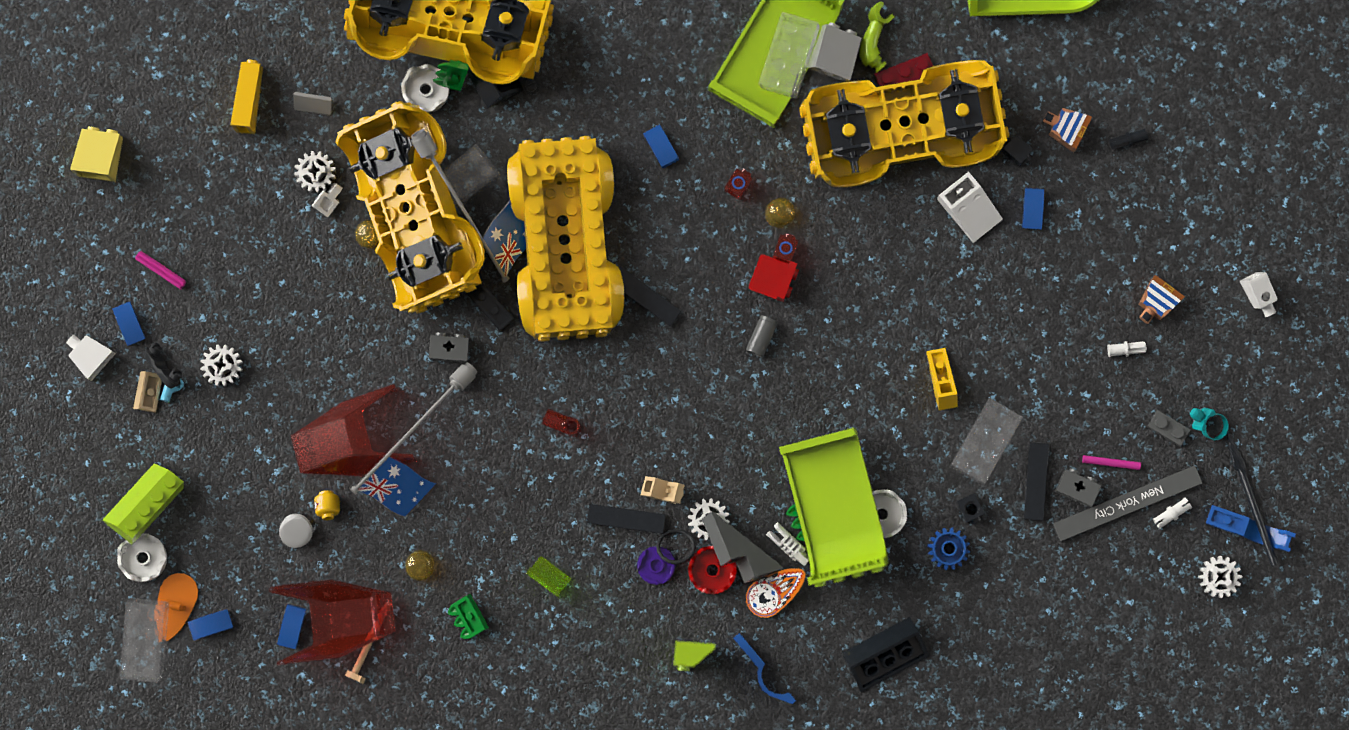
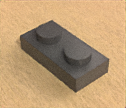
(1168, 428)

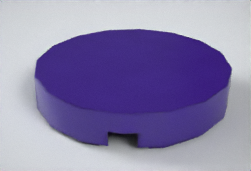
(653, 568)

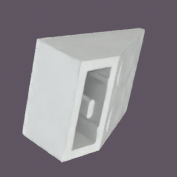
(970, 207)

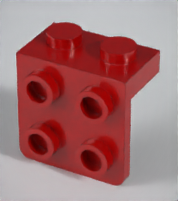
(773, 277)

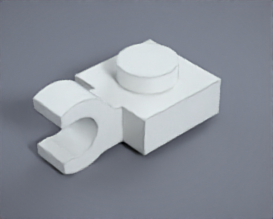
(326, 202)

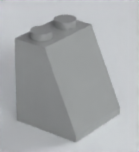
(835, 52)

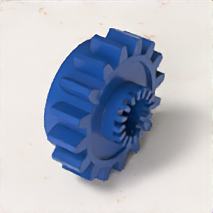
(938, 548)

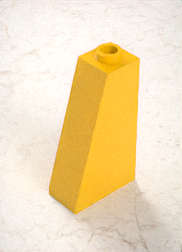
(247, 97)

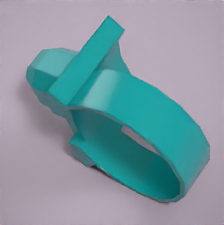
(1201, 418)

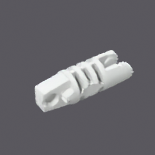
(789, 545)

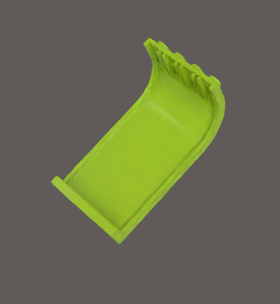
(743, 67)
(835, 506)

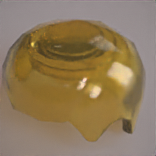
(780, 212)
(366, 235)
(419, 565)

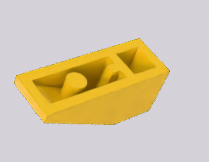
(942, 379)

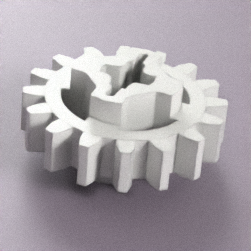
(307, 172)
(219, 374)
(705, 508)
(1226, 582)

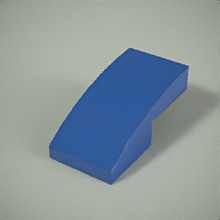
(661, 146)
(1033, 208)
(128, 323)
(210, 624)
(291, 626)

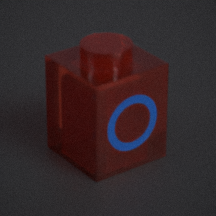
(738, 183)
(785, 248)

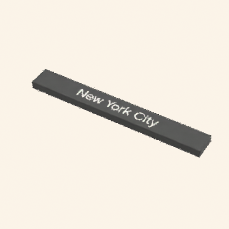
(1127, 503)

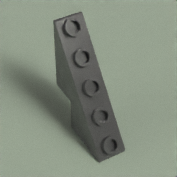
(734, 547)

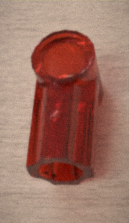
(560, 422)

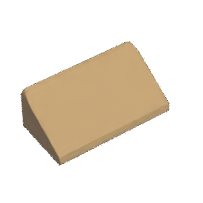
(147, 392)

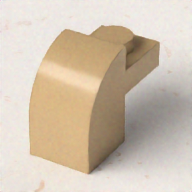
(662, 490)

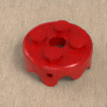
(702, 580)

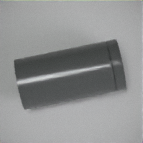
(761, 336)

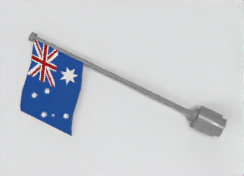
(506, 233)
(394, 482)

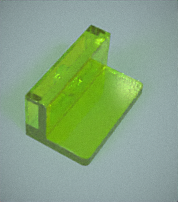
(548, 576)

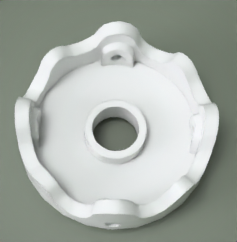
(412, 84)
(896, 511)
(138, 571)

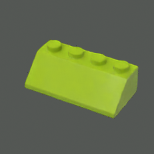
(144, 502)
(691, 654)

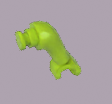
(868, 49)

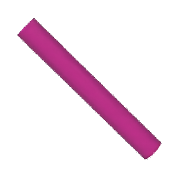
(1111, 462)

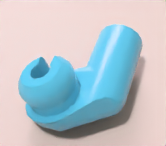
(167, 392)

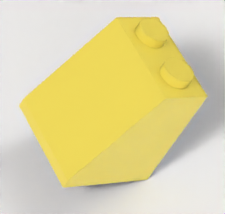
(97, 154)

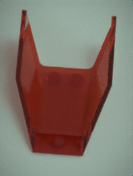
(339, 440)
(341, 617)

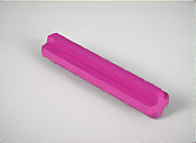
(160, 270)

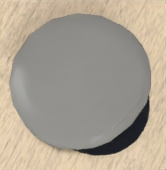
(296, 530)

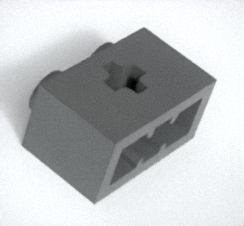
(438, 352)
(1067, 489)

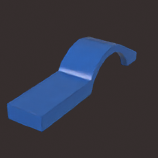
(1247, 528)
(760, 664)

